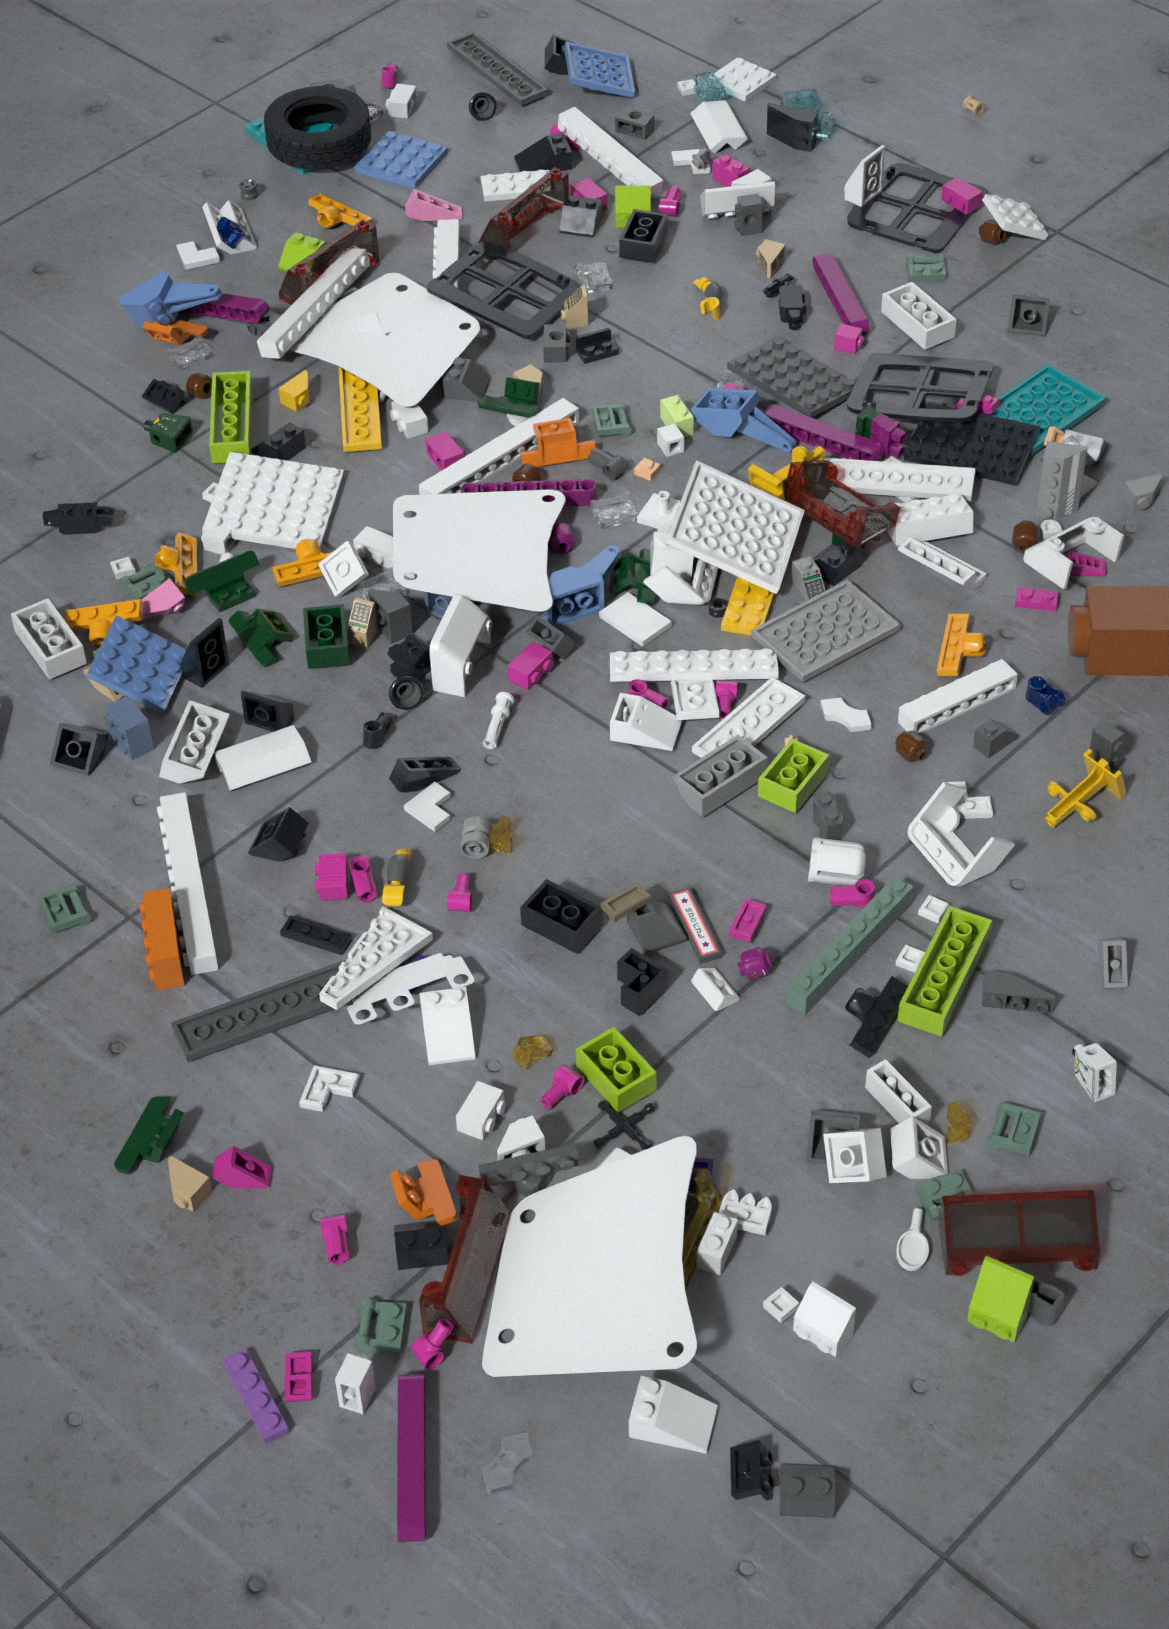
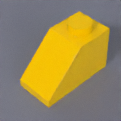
(296, 392)

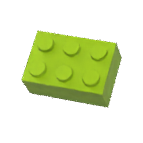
(793, 775)
(616, 1069)

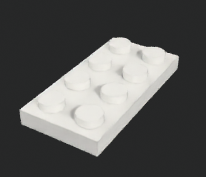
(508, 185)

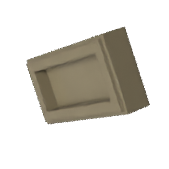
(626, 902)

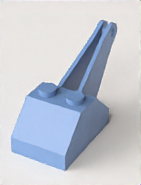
(162, 299)
(736, 410)
(580, 590)

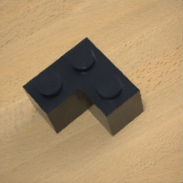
(642, 981)

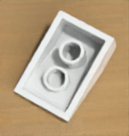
(866, 179)
(447, 1026)
(671, 1416)

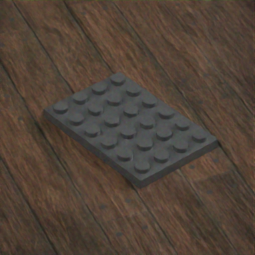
(792, 377)

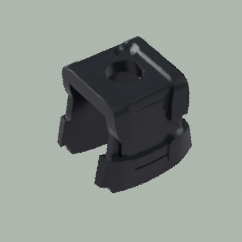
(410, 658)

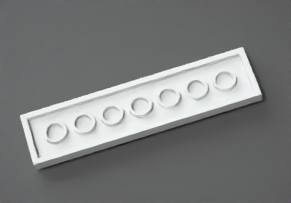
(904, 478)
(693, 665)

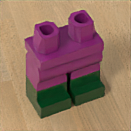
(881, 429)

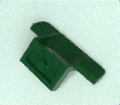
(519, 398)
(633, 570)
(225, 581)
(260, 632)
(149, 1135)

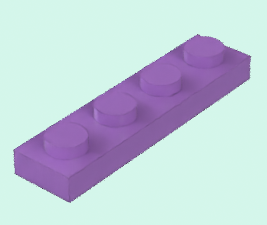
(255, 1396)

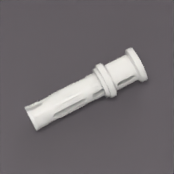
(500, 713)

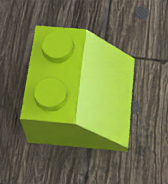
(630, 198)
(297, 249)

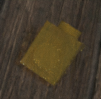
(500, 836)
(531, 1048)
(959, 1123)

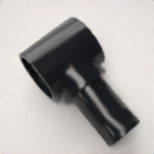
(375, 730)

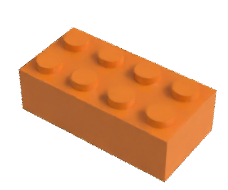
(161, 939)

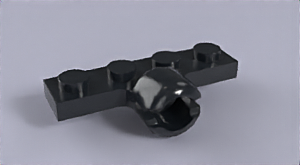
(874, 1014)

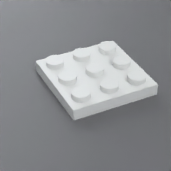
(744, 78)
(1015, 216)

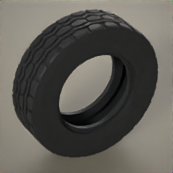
(317, 149)

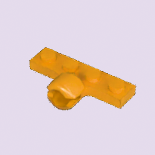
(334, 212)
(180, 560)
(304, 568)
(101, 617)
(958, 644)

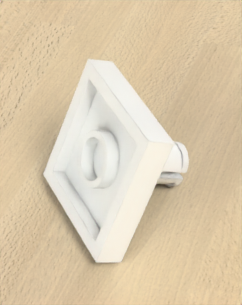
(658, 510)
(343, 569)

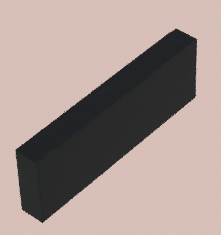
(316, 935)

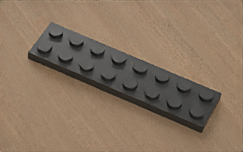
(497, 68)
(253, 1014)

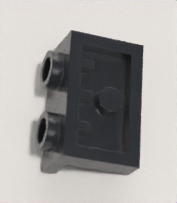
(596, 346)
(163, 395)
(751, 1471)

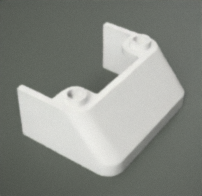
(1047, 555)
(675, 590)
(453, 644)
(935, 839)

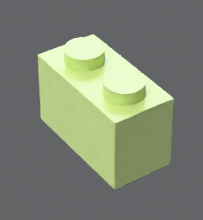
(674, 411)

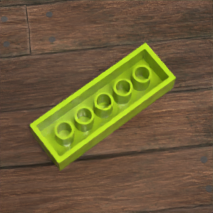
(230, 415)
(944, 971)

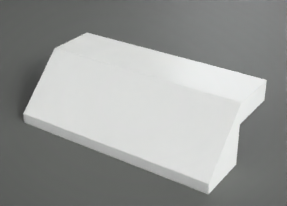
(718, 125)
(236, 214)
(943, 562)
(262, 757)

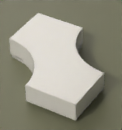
(852, 718)

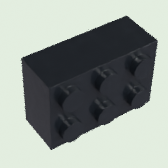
(643, 235)
(561, 916)

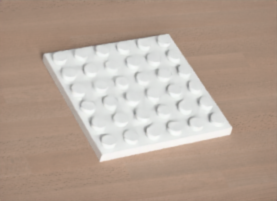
(275, 499)
(735, 527)

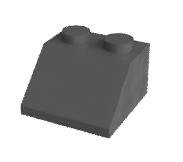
(1029, 315)
(465, 381)
(392, 614)
(826, 1122)
(807, 1491)

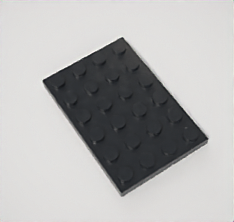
(986, 443)

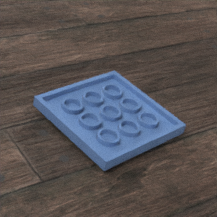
(599, 70)
(401, 159)
(138, 664)

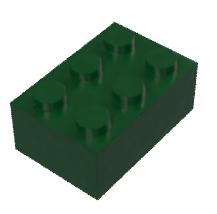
(326, 636)

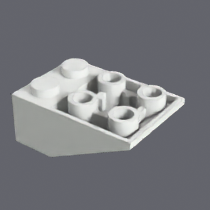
(643, 723)

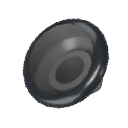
(482, 106)
(406, 692)

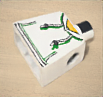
(1095, 1071)

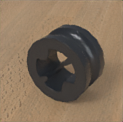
(717, 607)

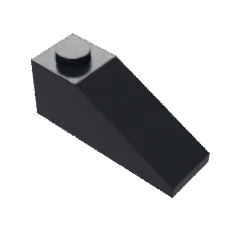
(421, 772)

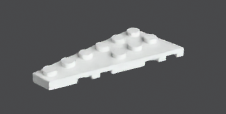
(375, 954)

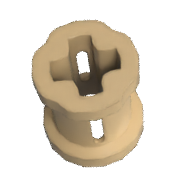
(974, 104)

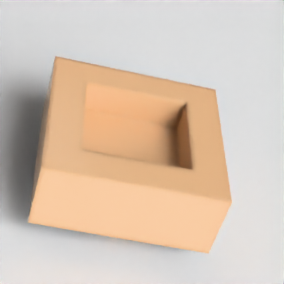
(1054, 435)
(647, 469)

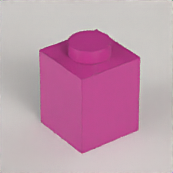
(848, 338)

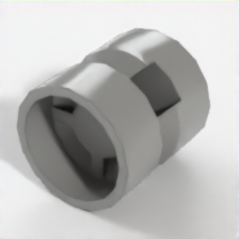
(475, 837)

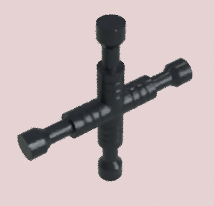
(624, 1125)

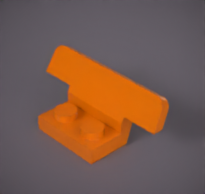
(174, 332)
(556, 444)
(425, 1194)

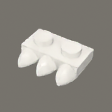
(750, 1217)

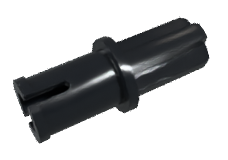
(776, 284)

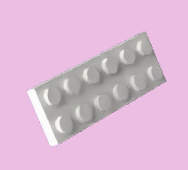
(753, 717)

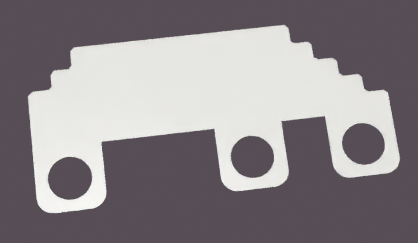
(404, 978)

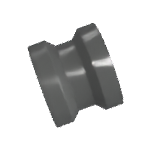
(248, 189)

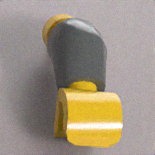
(713, 297)
(396, 877)

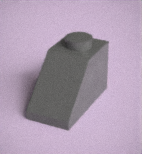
(993, 737)

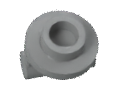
(700, 159)

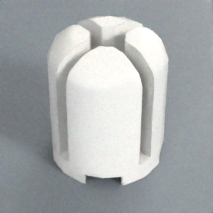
(836, 862)

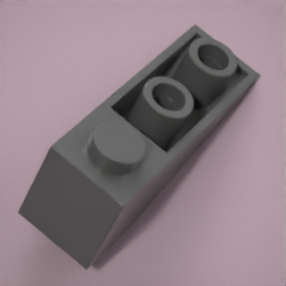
(1010, 992)

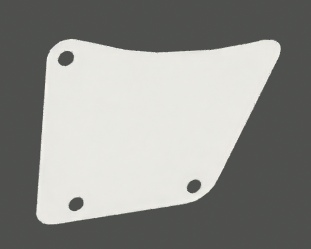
(413, 355)
(477, 545)
(597, 1272)

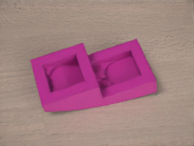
(298, 1377)

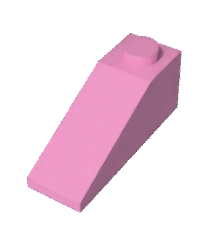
(430, 208)
(163, 600)

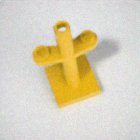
(776, 482)
(1098, 777)

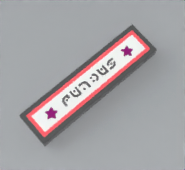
(694, 925)

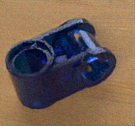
(229, 231)
(1042, 695)

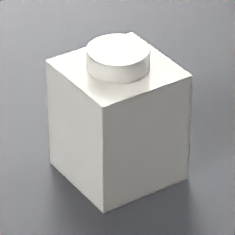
(670, 440)

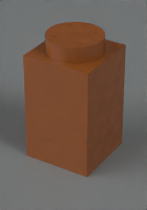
(1122, 630)

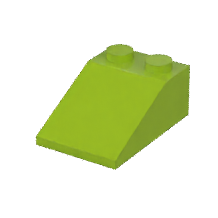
(1001, 1299)

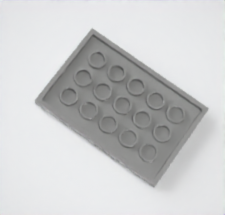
(825, 630)

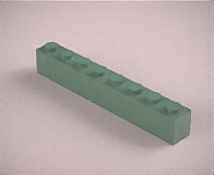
(849, 945)

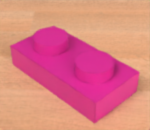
(987, 405)
(1036, 599)
(747, 920)

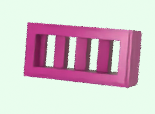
(1086, 565)

